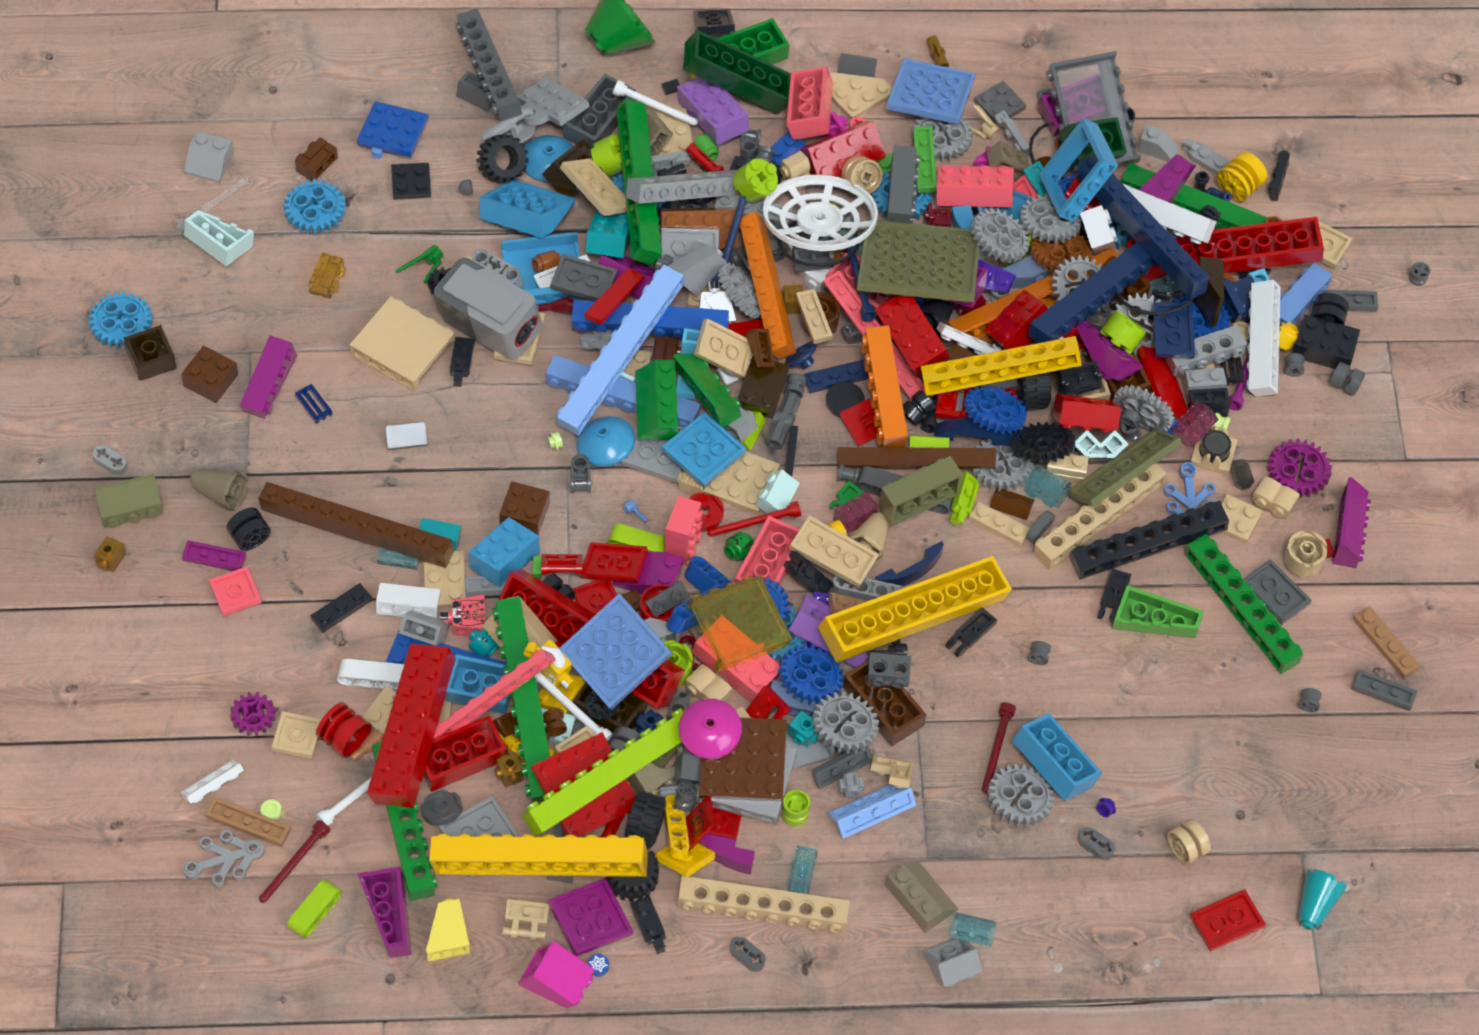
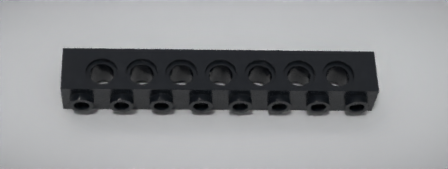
(1144, 548)

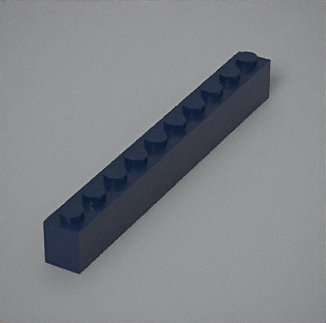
(1148, 233)
(1092, 294)

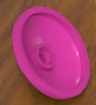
(714, 740)

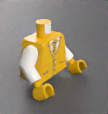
(559, 670)

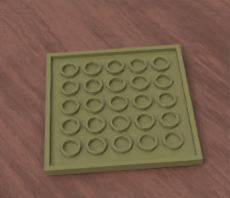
(919, 261)

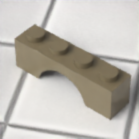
(651, 776)

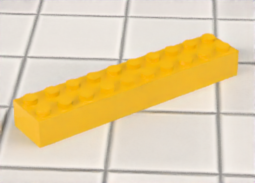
(914, 608)
(539, 855)

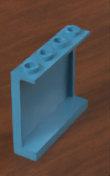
(520, 254)

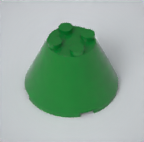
(617, 27)

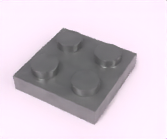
(1000, 98)

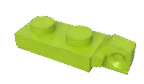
(964, 502)

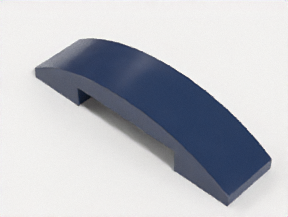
(966, 427)
(915, 571)

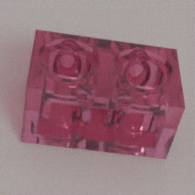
(1194, 424)
(856, 511)

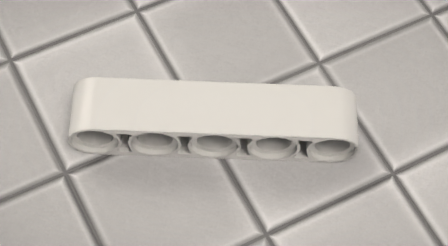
(369, 674)

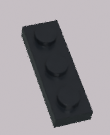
(341, 608)

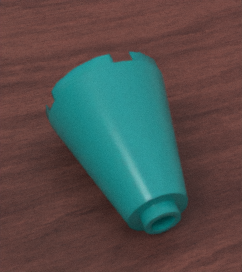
(1319, 897)

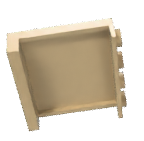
(401, 343)

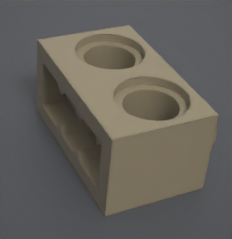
(1006, 155)

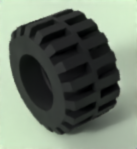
(516, 154)
(1035, 391)
(646, 817)
(638, 886)

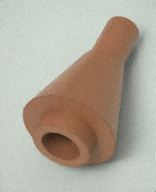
(366, 747)

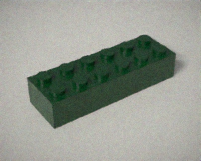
(736, 71)

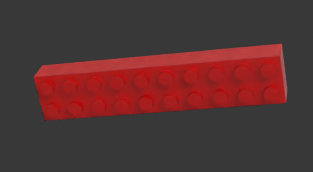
(1255, 246)
(566, 617)

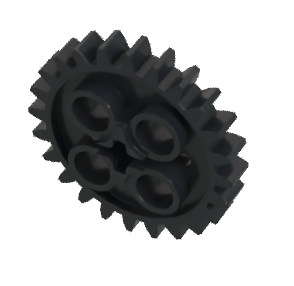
(1043, 442)

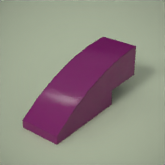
(729, 855)

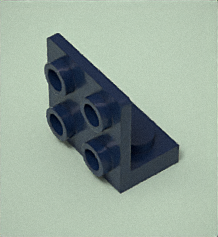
(1237, 297)

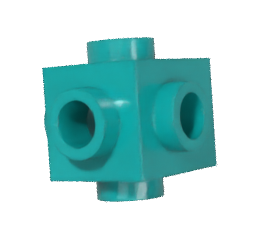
(802, 730)

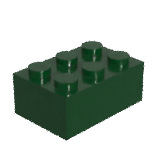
(1112, 133)

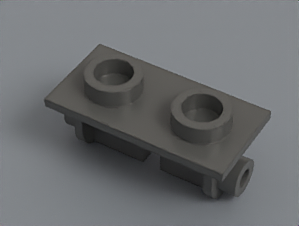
(667, 599)

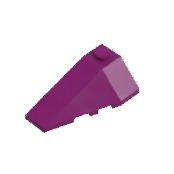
(1110, 359)

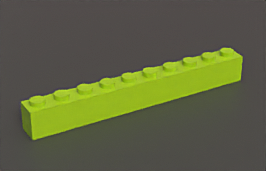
(604, 775)

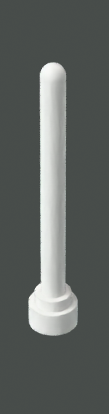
(621, 89)
(571, 706)
(328, 815)

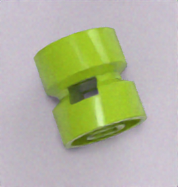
(795, 808)

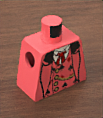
(466, 615)

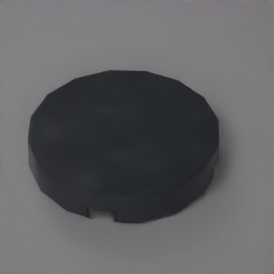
(843, 396)

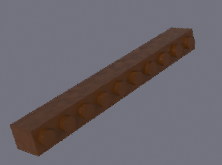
(356, 524)

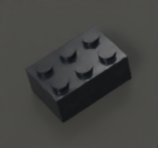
(1326, 342)

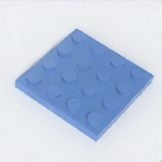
(931, 91)
(615, 651)

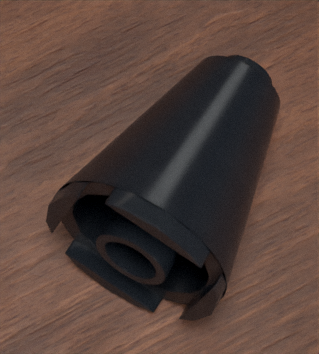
(937, 311)

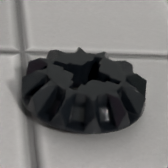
(595, 710)

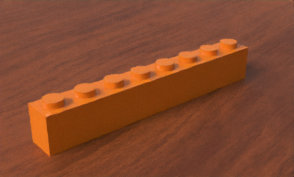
(767, 284)

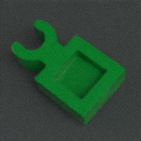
(845, 494)

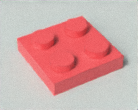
(235, 591)

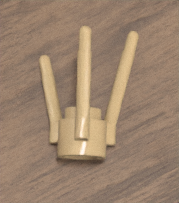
(989, 128)

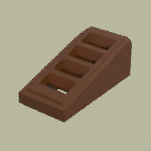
(761, 337)

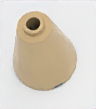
(873, 534)

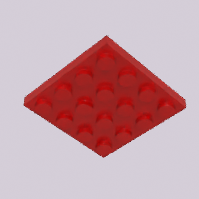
(568, 763)

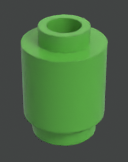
(707, 145)

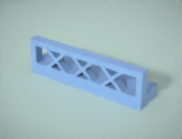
(872, 810)

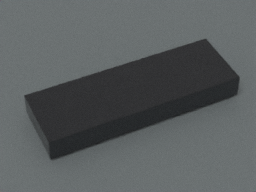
(791, 450)

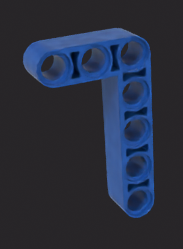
(705, 578)

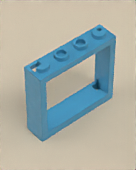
(1083, 133)

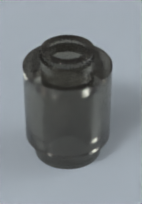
(1242, 474)

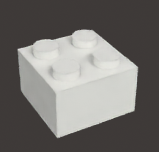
(1098, 230)

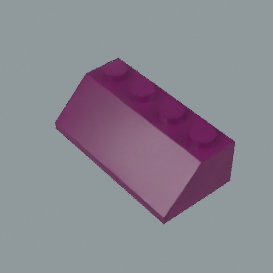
(623, 264)
(1351, 525)

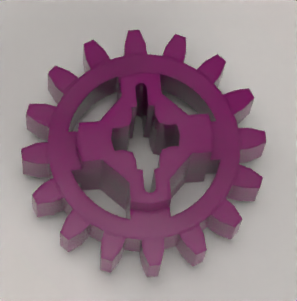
(252, 713)

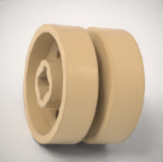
(863, 172)
(1189, 842)

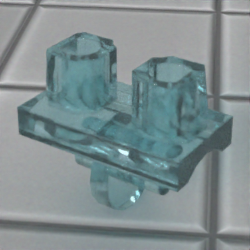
(1165, 283)

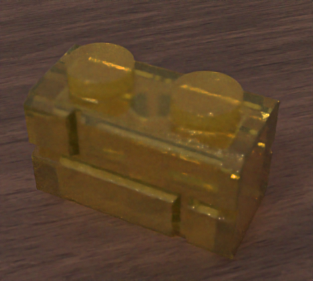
(327, 275)

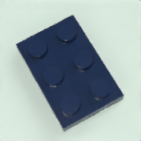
(1173, 331)

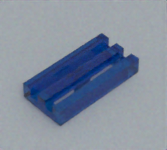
(321, 415)

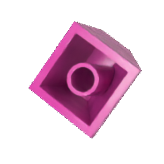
(557, 975)

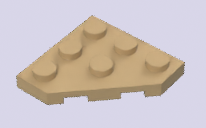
(858, 94)

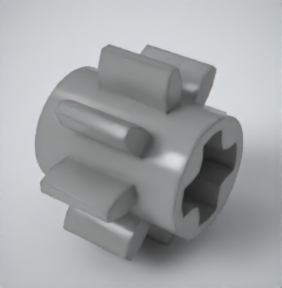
(851, 785)

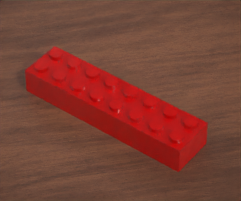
(411, 725)

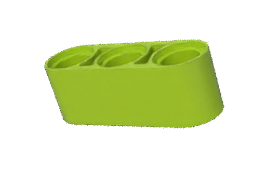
(629, 535)
(314, 908)

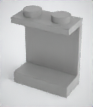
(811, 755)

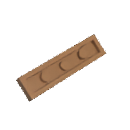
(1386, 642)
(247, 821)

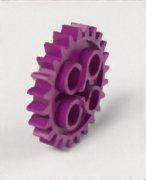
(1318, 471)

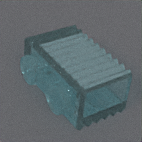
(1047, 487)
(802, 870)
(973, 929)

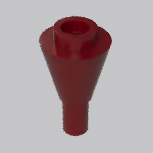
(562, 305)

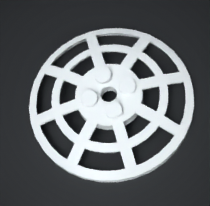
(820, 218)

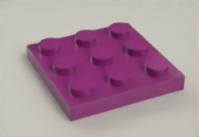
(590, 917)

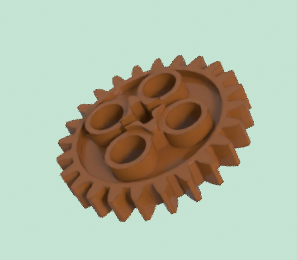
(1054, 254)

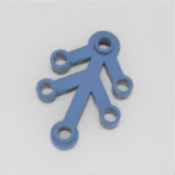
(1190, 500)

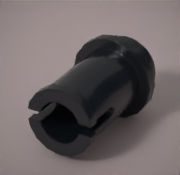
(1201, 180)

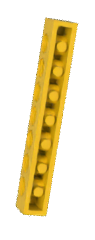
(1001, 365)

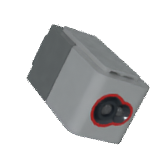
(489, 305)

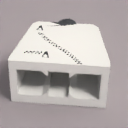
(717, 300)

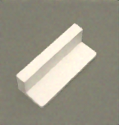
(400, 599)

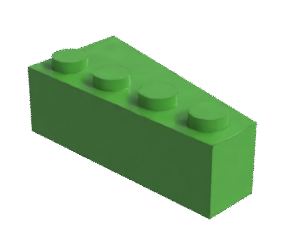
(1156, 615)

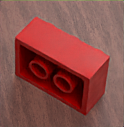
(1012, 325)
(1086, 413)

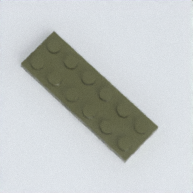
(1124, 467)

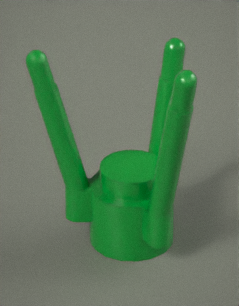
(430, 256)

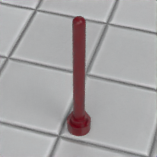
(1006, 712)
(319, 830)

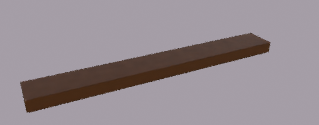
(915, 457)

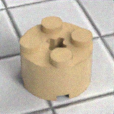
(1305, 554)

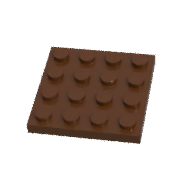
(752, 768)

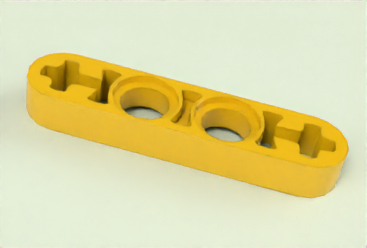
(673, 826)

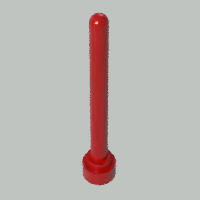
(792, 510)

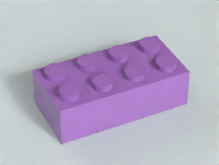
(714, 109)

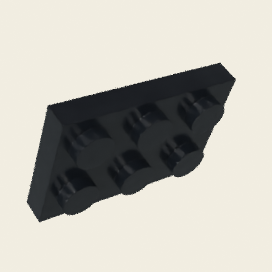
(714, 21)

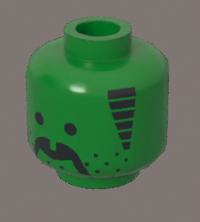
(738, 546)

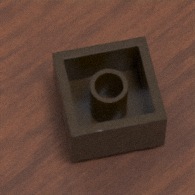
(150, 352)

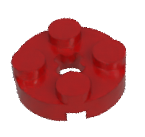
(715, 507)

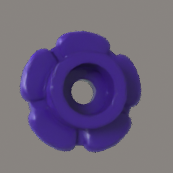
(1106, 807)

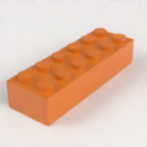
(885, 387)

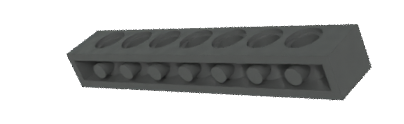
(489, 65)

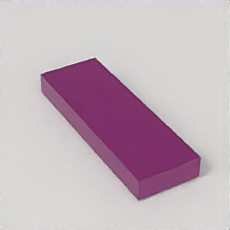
(213, 556)

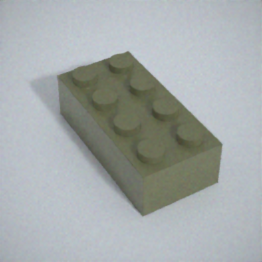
(920, 490)

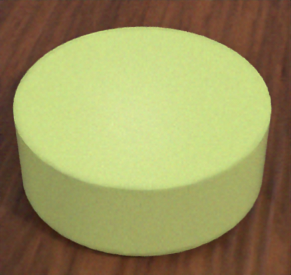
(271, 809)

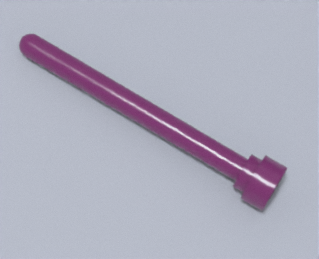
(1236, 398)

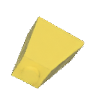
(448, 932)

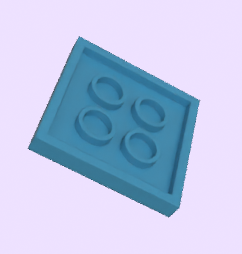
(704, 449)

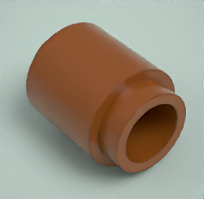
(545, 261)

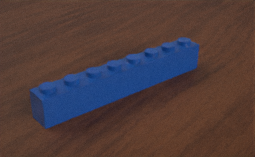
(670, 324)

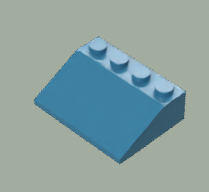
(524, 208)

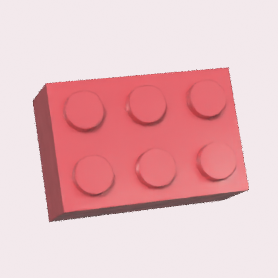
(684, 528)

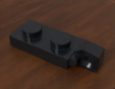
(461, 359)
(649, 923)

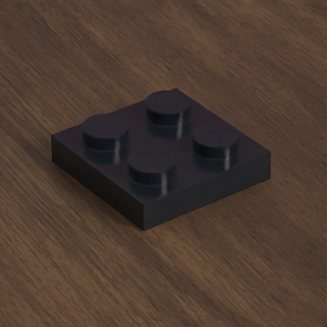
(411, 181)

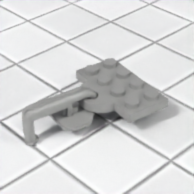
(541, 104)

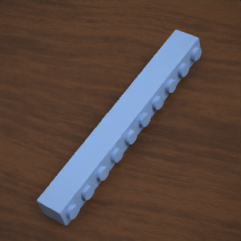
(620, 350)

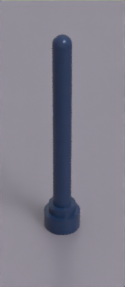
(733, 232)
(867, 310)

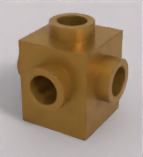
(509, 769)

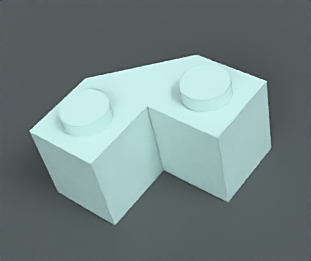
(1107, 447)

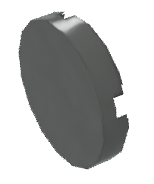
(441, 808)

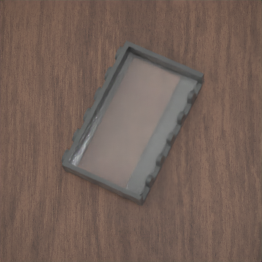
(1092, 91)

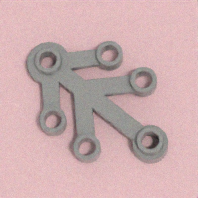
(226, 858)

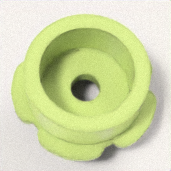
(555, 440)

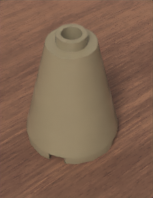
(222, 486)

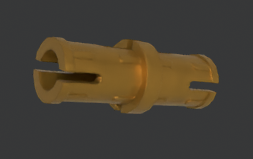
(935, 45)

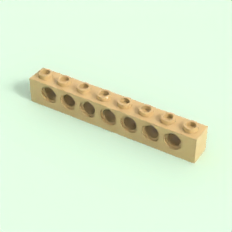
(1051, 555)
(758, 895)

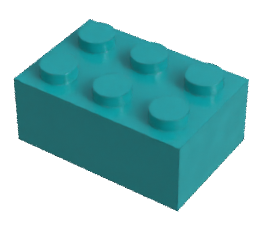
(608, 235)

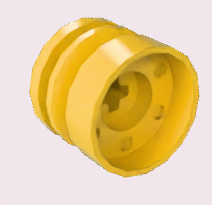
(1242, 176)

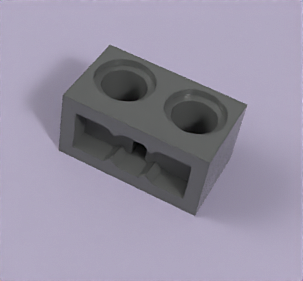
(889, 665)

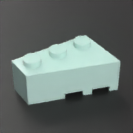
(218, 238)

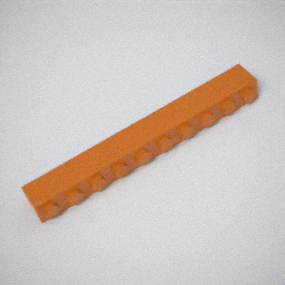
(977, 320)

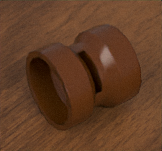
(555, 722)

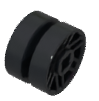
(1330, 307)
(248, 529)

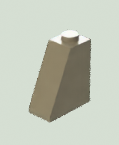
(658, 132)

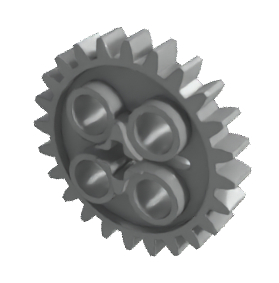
(948, 138)
(1043, 221)
(1000, 235)
(1078, 269)
(740, 289)
(1144, 304)
(1150, 408)
(1009, 468)
(833, 710)
(1005, 784)

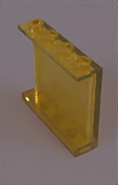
(740, 622)

